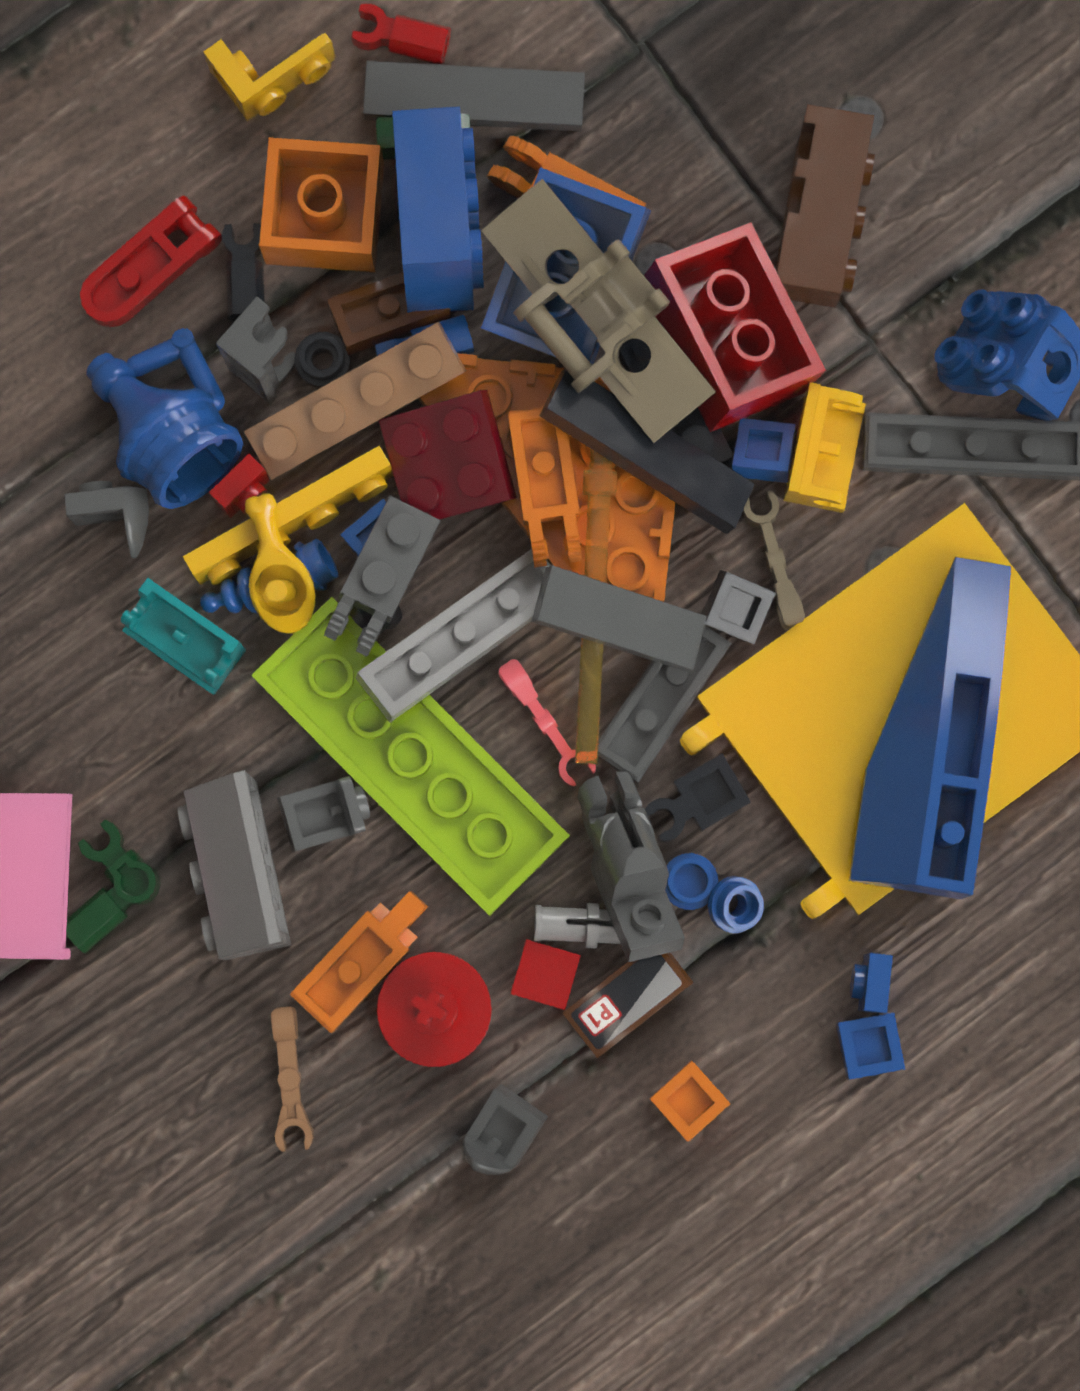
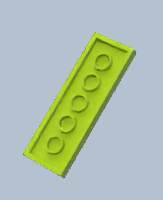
(416, 767)

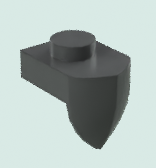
(102, 503)
(502, 1132)

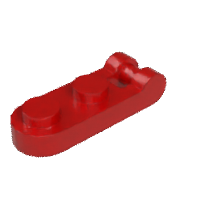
(147, 264)

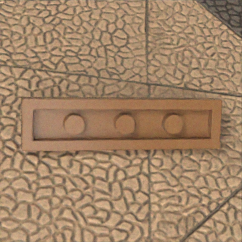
(355, 400)

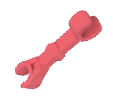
(522, 688)

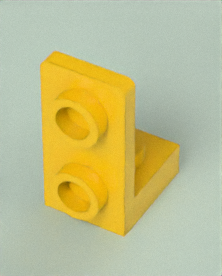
(269, 91)

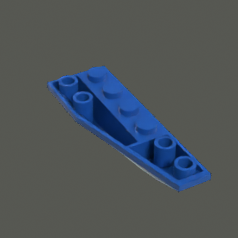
(936, 748)

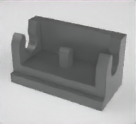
(251, 347)

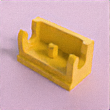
(825, 448)

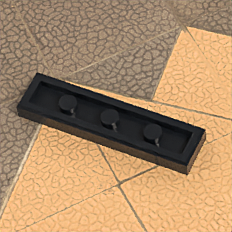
(667, 465)

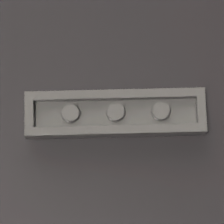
(454, 639)

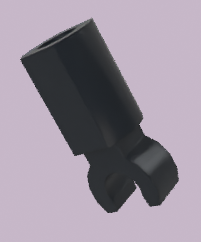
(243, 272)

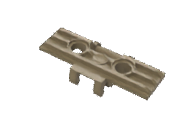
(612, 302)

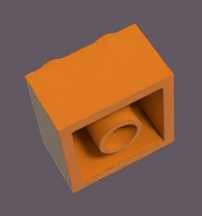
(321, 204)

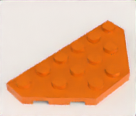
(639, 514)

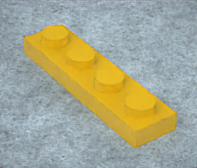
(309, 506)

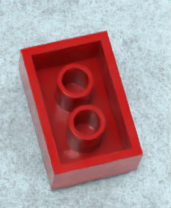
(735, 325)

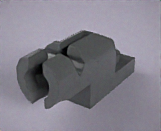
(629, 869)

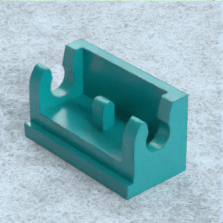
(182, 637)

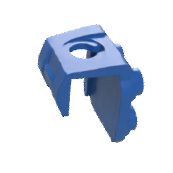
(1004, 348)

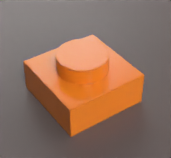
(689, 1101)

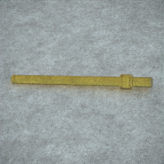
(599, 485)

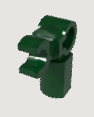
(132, 882)

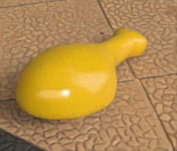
(279, 580)

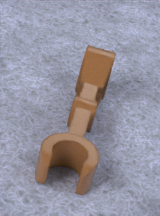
(292, 1112)

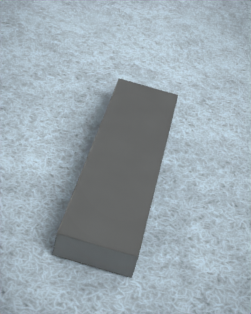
(488, 94)
(971, 446)

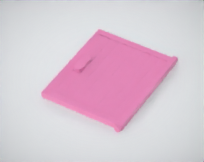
(34, 875)

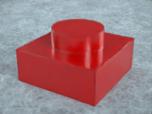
(239, 484)

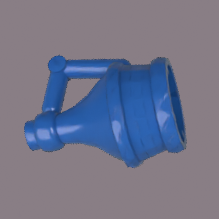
(168, 436)

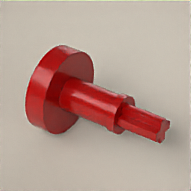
(434, 1009)

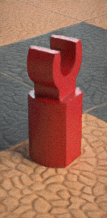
(403, 35)

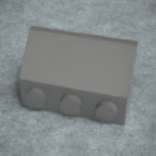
(234, 867)

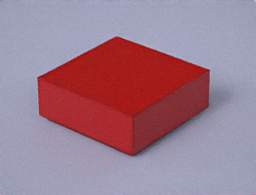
(545, 974)

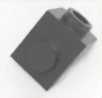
(324, 813)

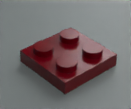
(449, 456)

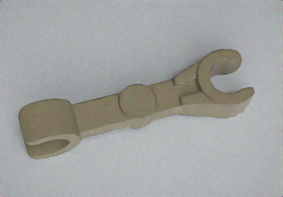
(787, 600)

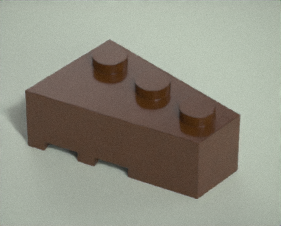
(824, 205)

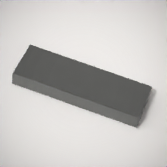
(619, 618)
(657, 708)

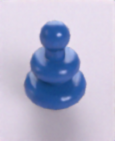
(231, 594)

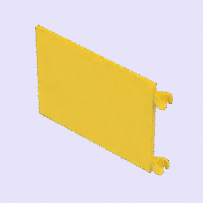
(822, 691)

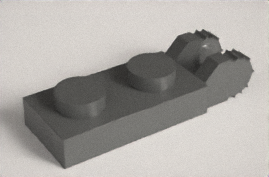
(383, 570)

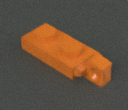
(359, 962)

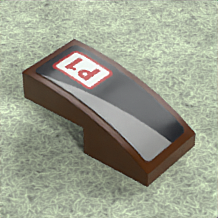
(626, 1000)

